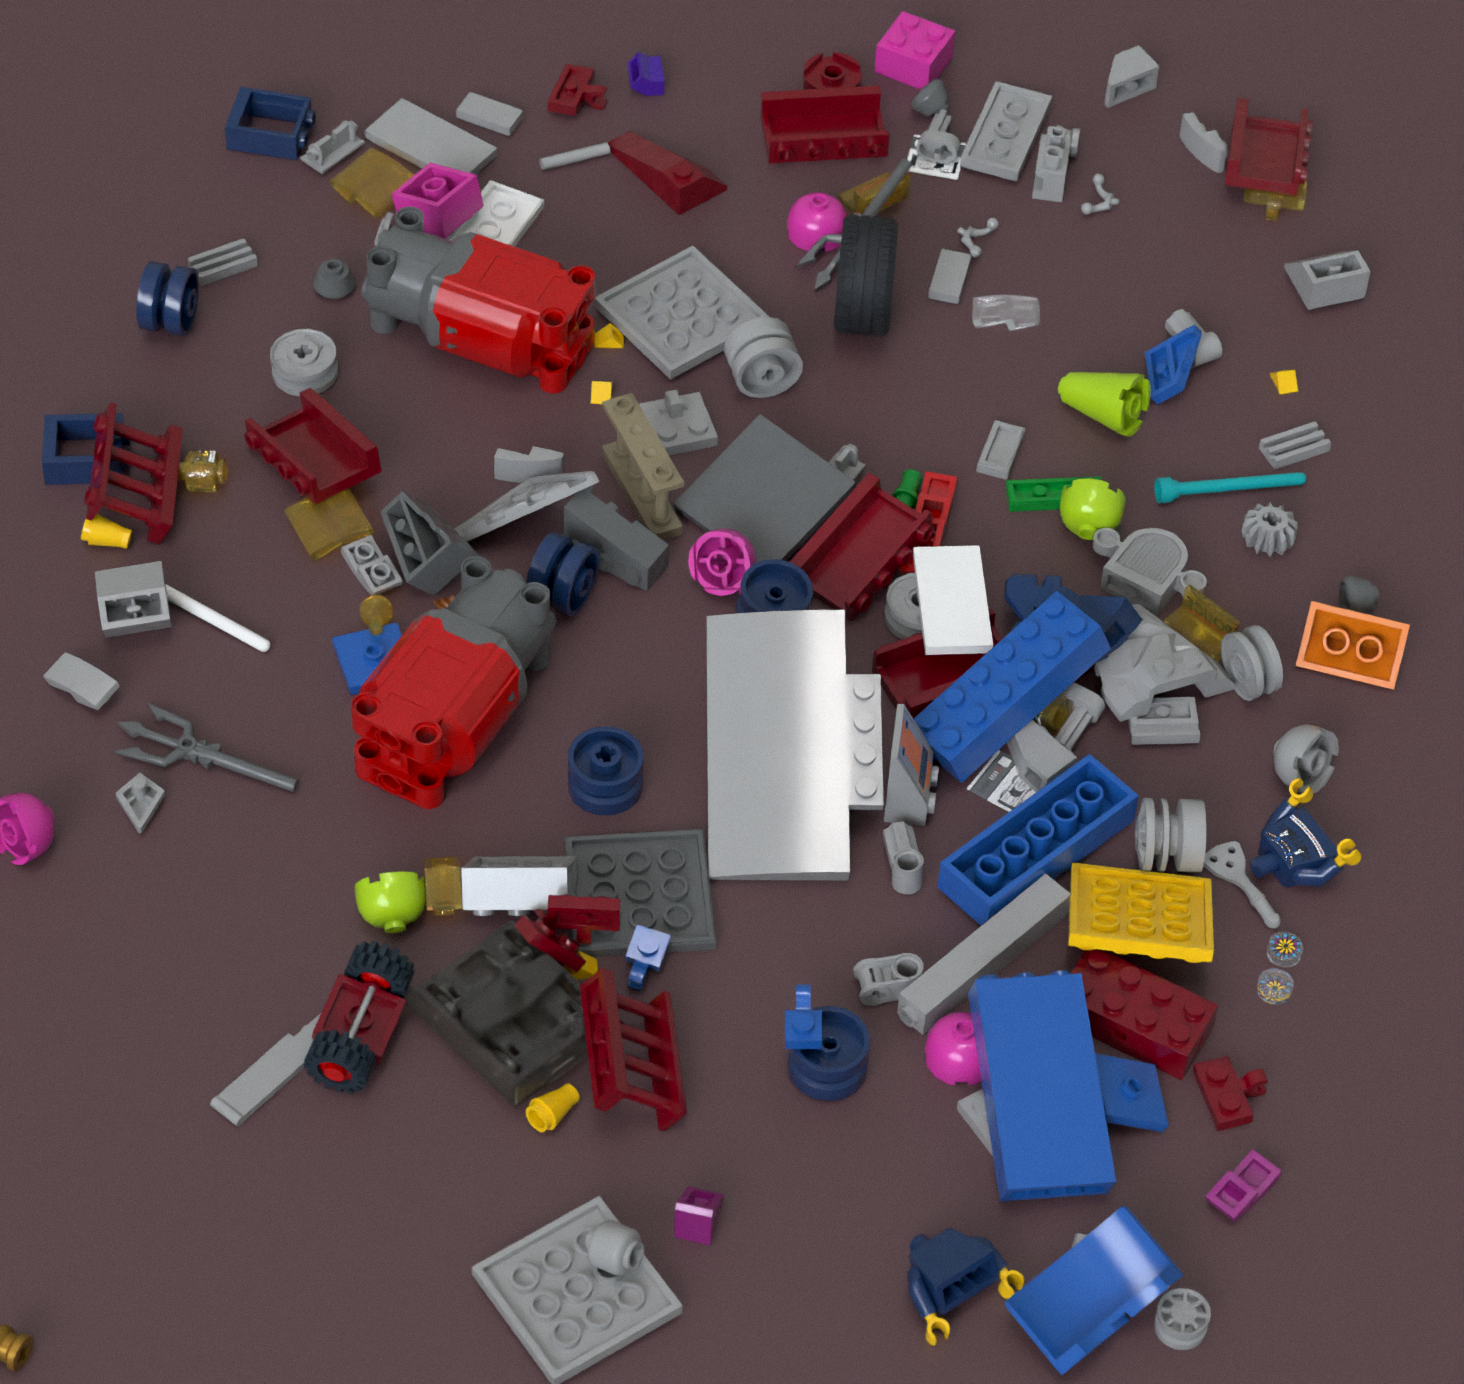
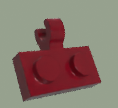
(574, 88)
(584, 914)
(542, 936)
(1226, 1093)

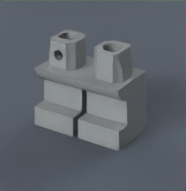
(1051, 165)

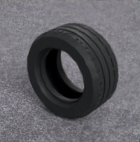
(866, 275)

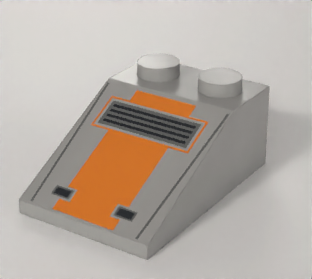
(910, 773)

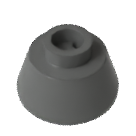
(931, 98)
(334, 279)
(1358, 594)

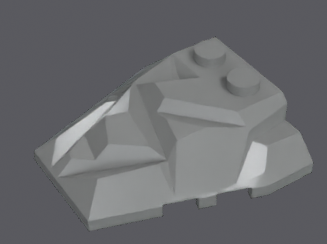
(1155, 662)

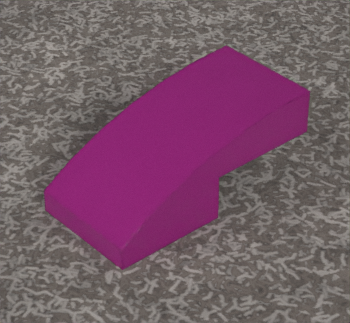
(1244, 1186)

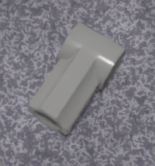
(1209, 345)
(904, 858)

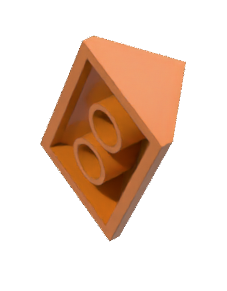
(1352, 645)

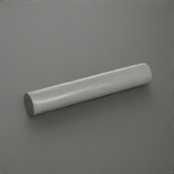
(574, 156)

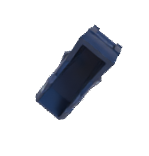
(1112, 613)

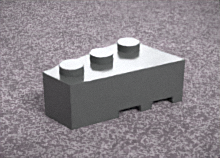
(424, 543)
(624, 547)

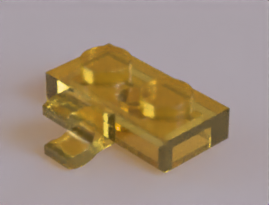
(1276, 200)

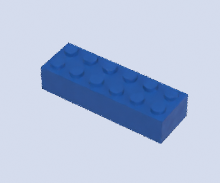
(1011, 685)
(1037, 838)

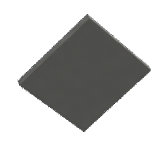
(767, 491)
(658, 882)

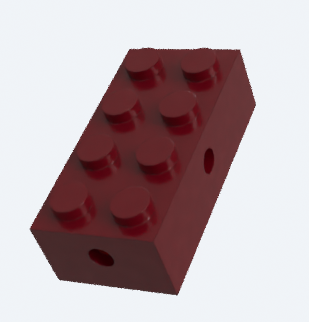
(1144, 1012)

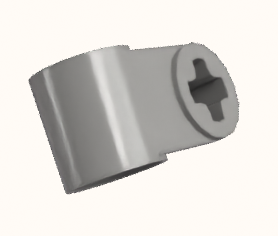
(886, 977)

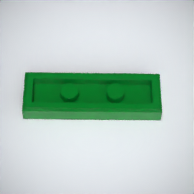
(1037, 493)

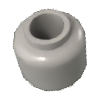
(614, 1247)

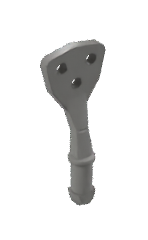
(1237, 876)

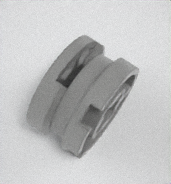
(1181, 1320)

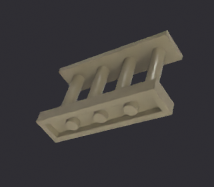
(642, 467)

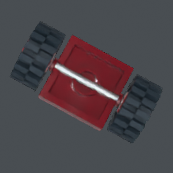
(359, 1017)

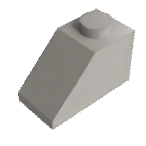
(1130, 76)

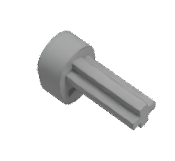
(932, 142)
(1084, 708)

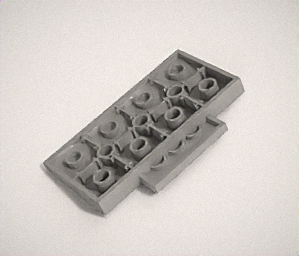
(787, 745)

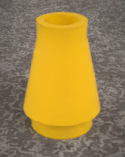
(105, 533)
(549, 1109)

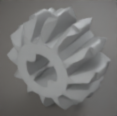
(1269, 529)

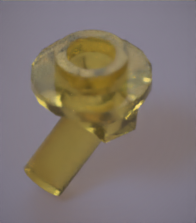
(376, 613)

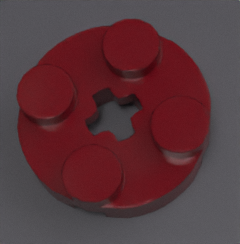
(820, 69)

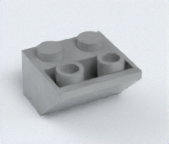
(1329, 278)
(132, 599)

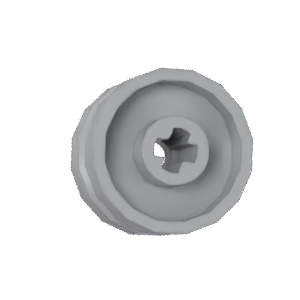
(763, 357)

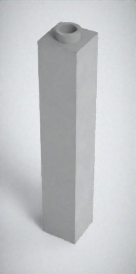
(983, 953)

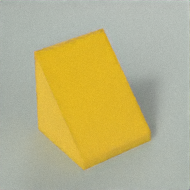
(609, 337)
(1285, 381)
(600, 391)
(587, 969)

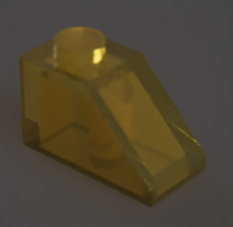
(443, 885)

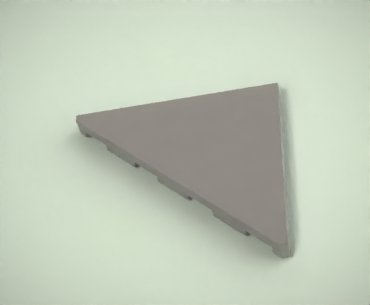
(524, 499)

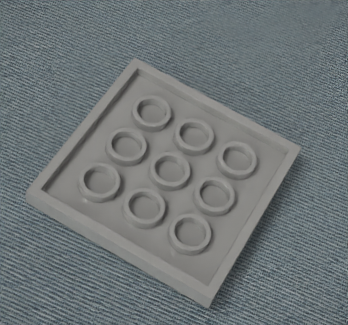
(678, 311)
(565, 1305)

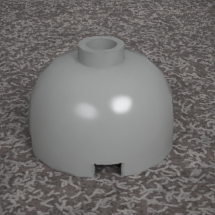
(1306, 755)

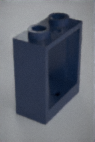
(274, 106)
(73, 469)

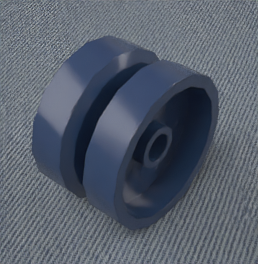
(167, 298)
(565, 570)
(774, 587)
(605, 770)
(840, 1064)

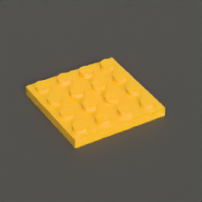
(1141, 913)

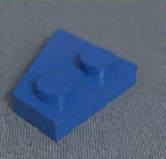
(1171, 363)

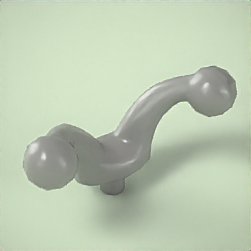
(1109, 198)
(975, 250)

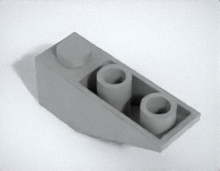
(1039, 756)

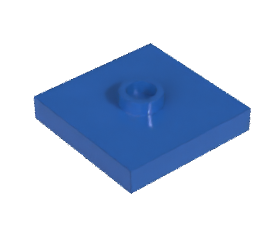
(362, 652)
(1131, 1093)

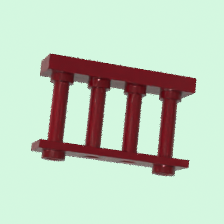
(163, 470)
(609, 1061)

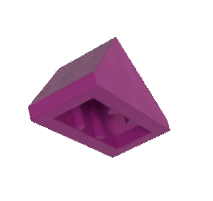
(697, 1215)

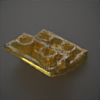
(371, 181)
(329, 523)

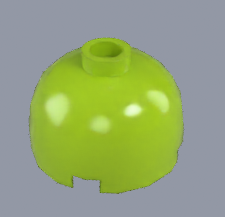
(1091, 506)
(391, 901)

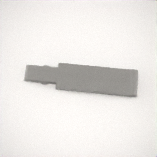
(265, 1076)

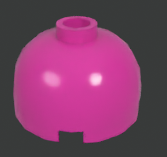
(815, 217)
(721, 560)
(25, 827)
(952, 1049)

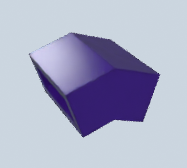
(646, 74)

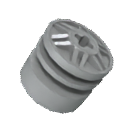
(1171, 835)

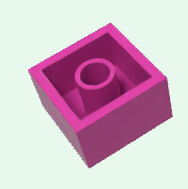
(914, 50)
(443, 195)

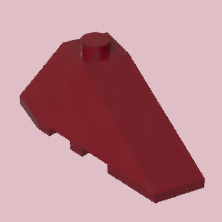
(670, 176)

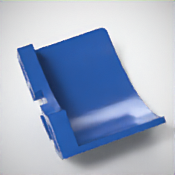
(1092, 1288)

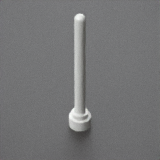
(217, 619)

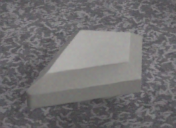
(140, 800)

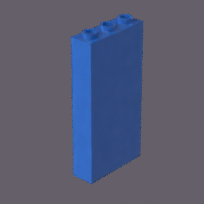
(1041, 1086)

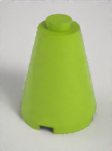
(1108, 398)

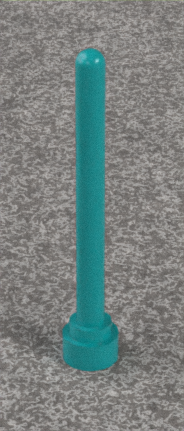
(1167, 489)

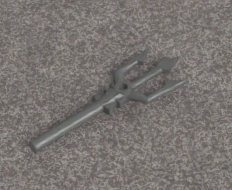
(873, 208)
(197, 751)

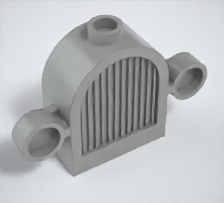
(1146, 567)

